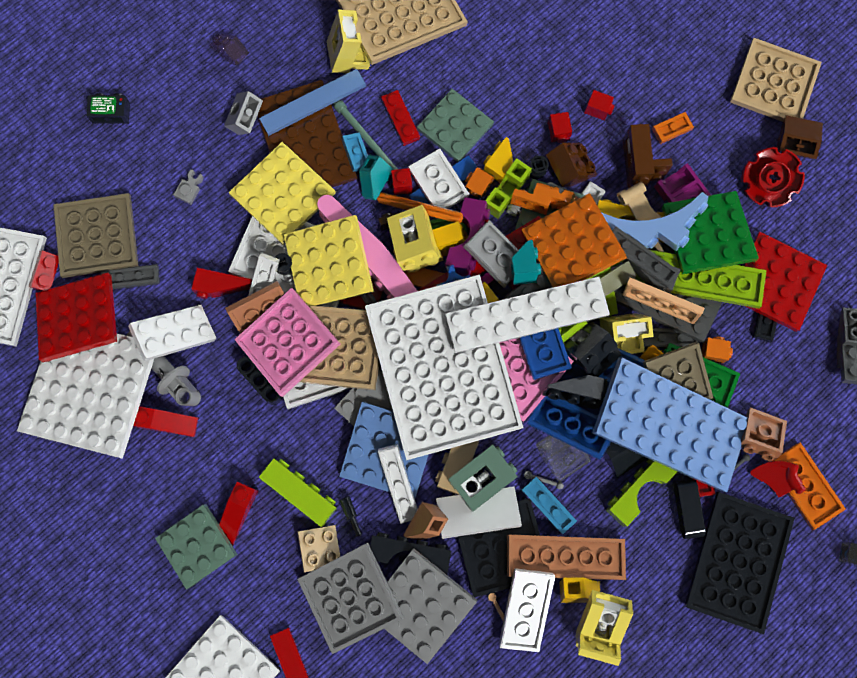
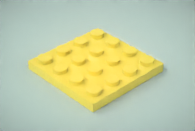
(281, 192)
(329, 261)

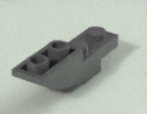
(847, 345)

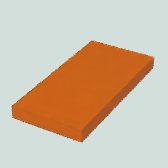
(818, 501)

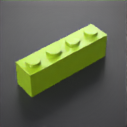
(297, 492)

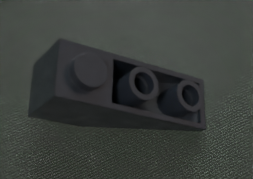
(582, 390)

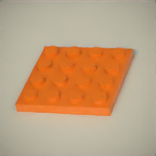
(574, 242)

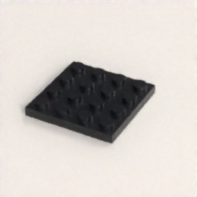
(487, 553)

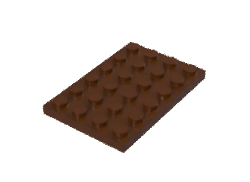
(313, 138)

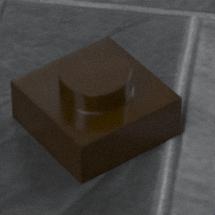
(383, 223)

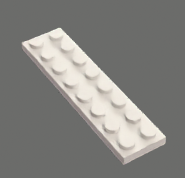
(527, 314)

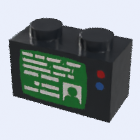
(108, 108)

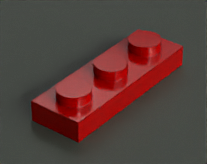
(400, 117)

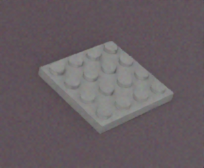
(350, 598)
(429, 603)

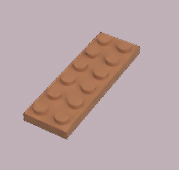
(568, 556)

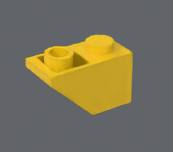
(500, 160)
(577, 589)

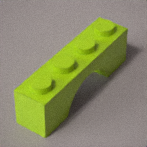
(625, 507)

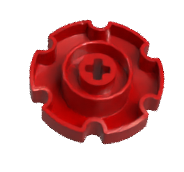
(767, 163)

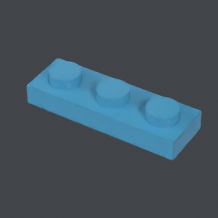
(549, 505)

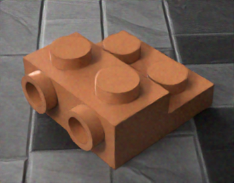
(764, 434)

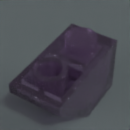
(229, 48)

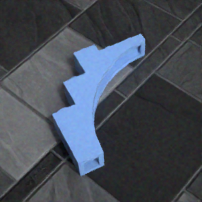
(669, 229)

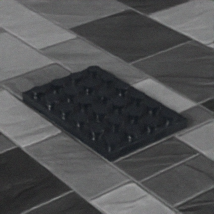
(739, 562)

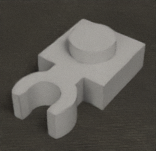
(188, 189)

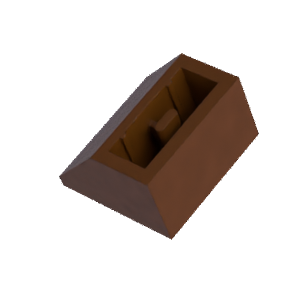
(800, 137)
(571, 164)

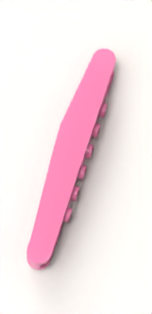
(381, 264)

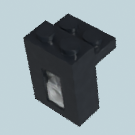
(592, 349)

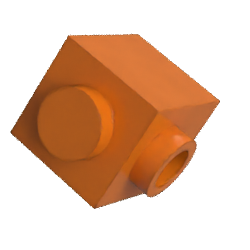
(479, 182)
(717, 349)

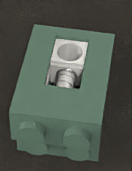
(496, 465)

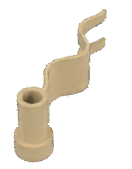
(639, 204)

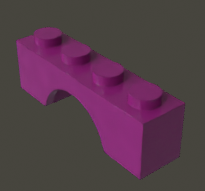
(474, 217)

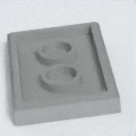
(493, 252)

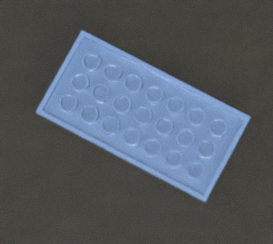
(671, 425)

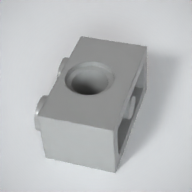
(243, 113)

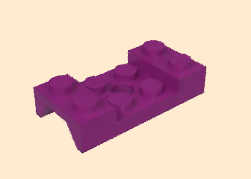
(681, 185)

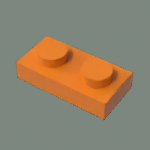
(672, 128)

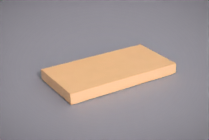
(662, 301)

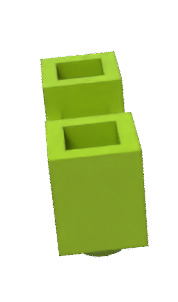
(502, 195)

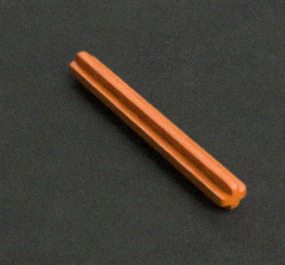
(433, 211)

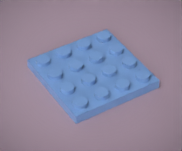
(375, 430)

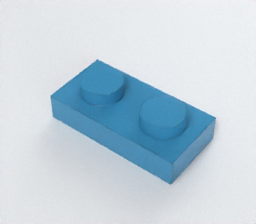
(355, 150)

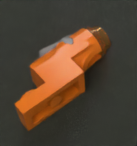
(543, 197)

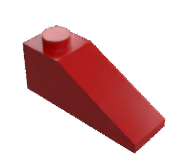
(217, 284)
(165, 422)
(237, 510)

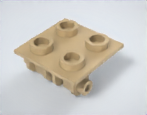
(318, 547)

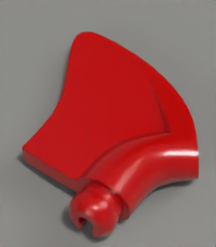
(780, 476)

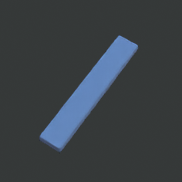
(312, 102)

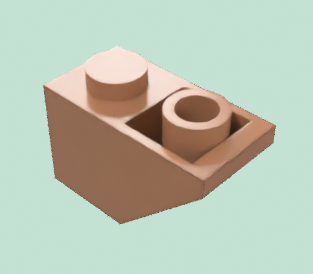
(426, 522)

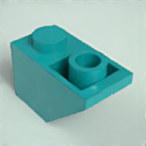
(373, 176)
(524, 265)

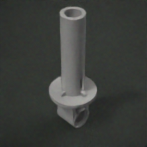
(174, 381)

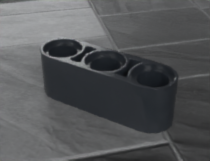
(251, 376)
(689, 509)

